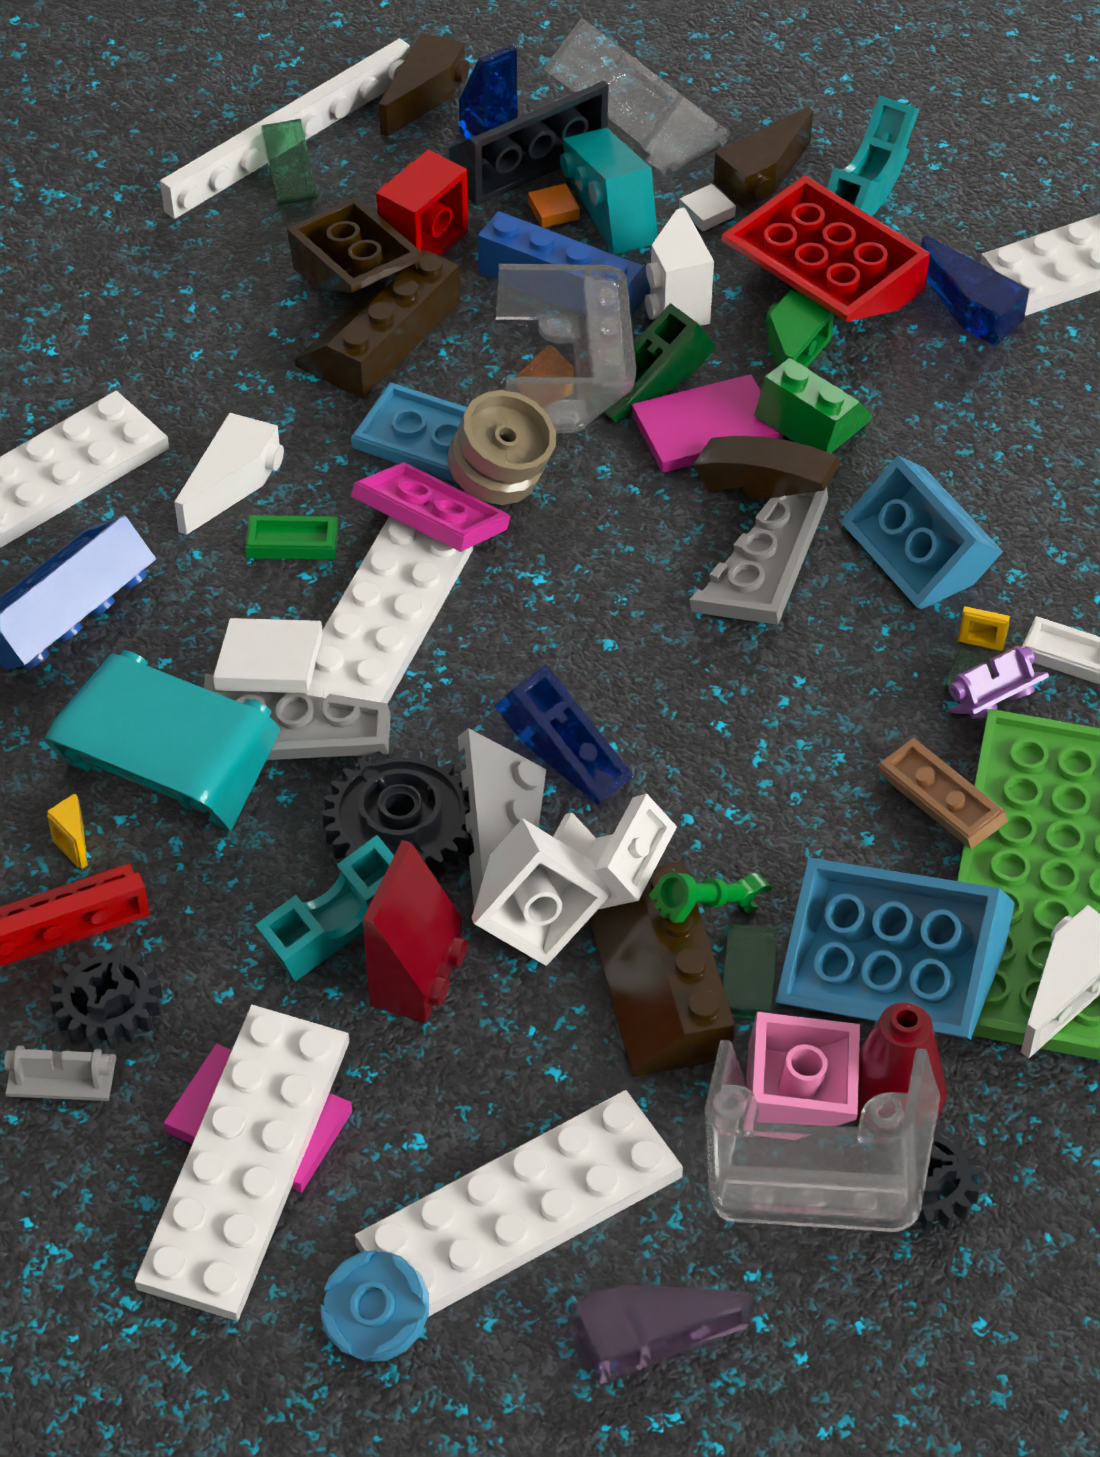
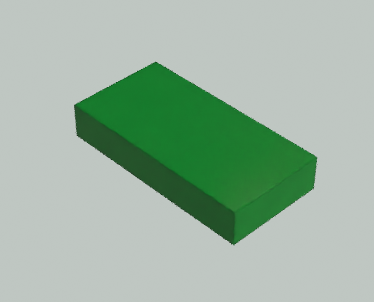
(292, 537)

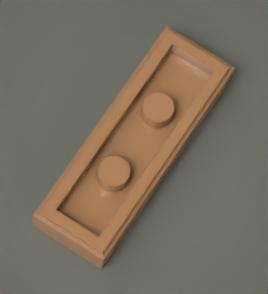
(942, 793)

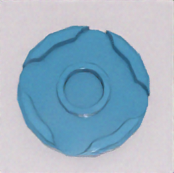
(375, 1306)

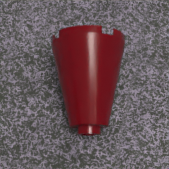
(890, 1050)

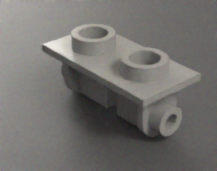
(59, 1074)

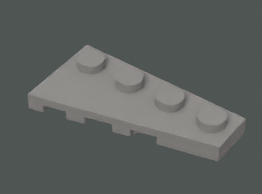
(764, 562)
(320, 725)
(501, 793)

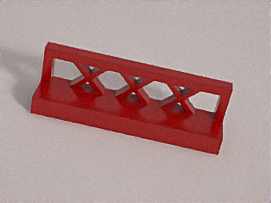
(71, 913)

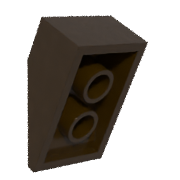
(348, 248)

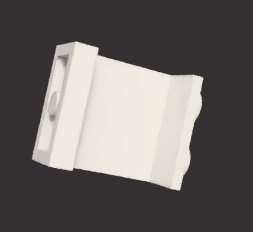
(628, 855)

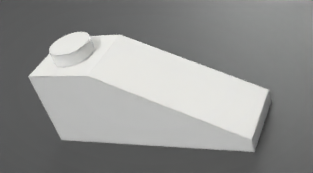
(229, 470)
(1068, 978)

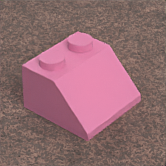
(804, 1070)

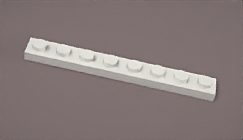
(316, 109)

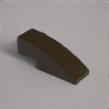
(764, 466)

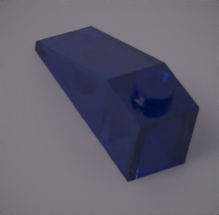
(490, 93)
(974, 293)
(563, 735)

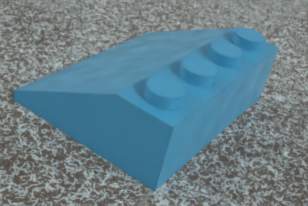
(892, 939)

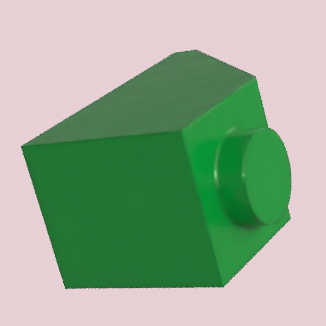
(798, 329)

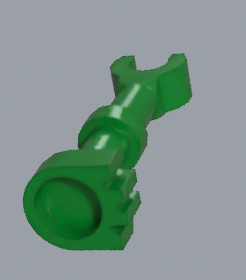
(679, 893)

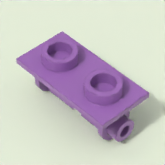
(1012, 680)

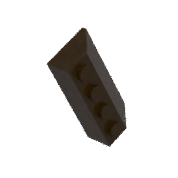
(384, 325)
(662, 983)

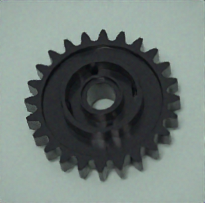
(398, 803)

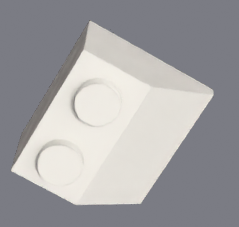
(680, 271)
(537, 892)

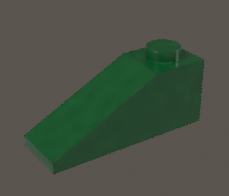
(664, 358)

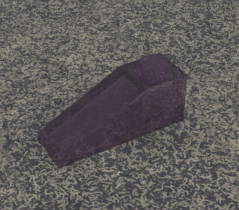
(648, 1324)

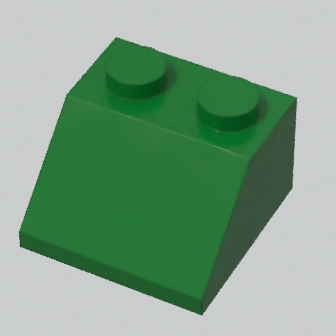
(809, 408)

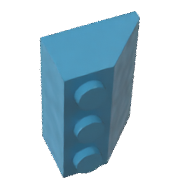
(920, 534)

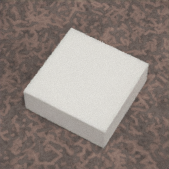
(708, 207)

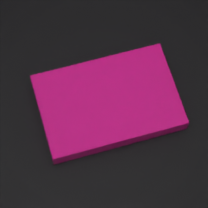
(684, 422)
(431, 506)
(191, 1108)

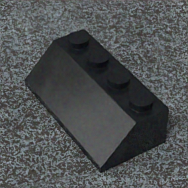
(528, 144)

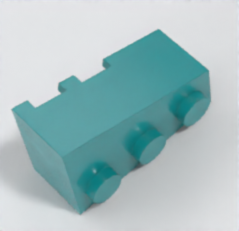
(613, 188)

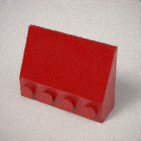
(832, 252)

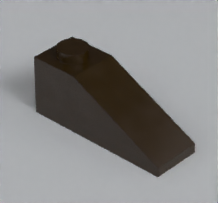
(423, 81)
(762, 160)

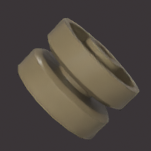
(501, 447)

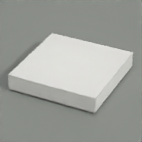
(268, 655)

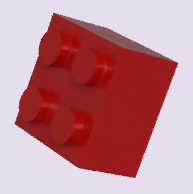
(427, 203)

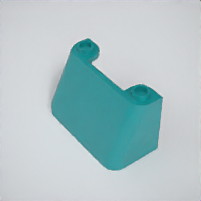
(166, 736)

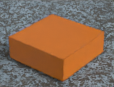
(553, 205)

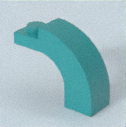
(879, 159)

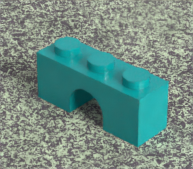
(312, 931)

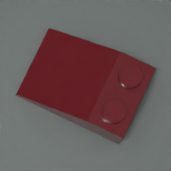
(411, 939)

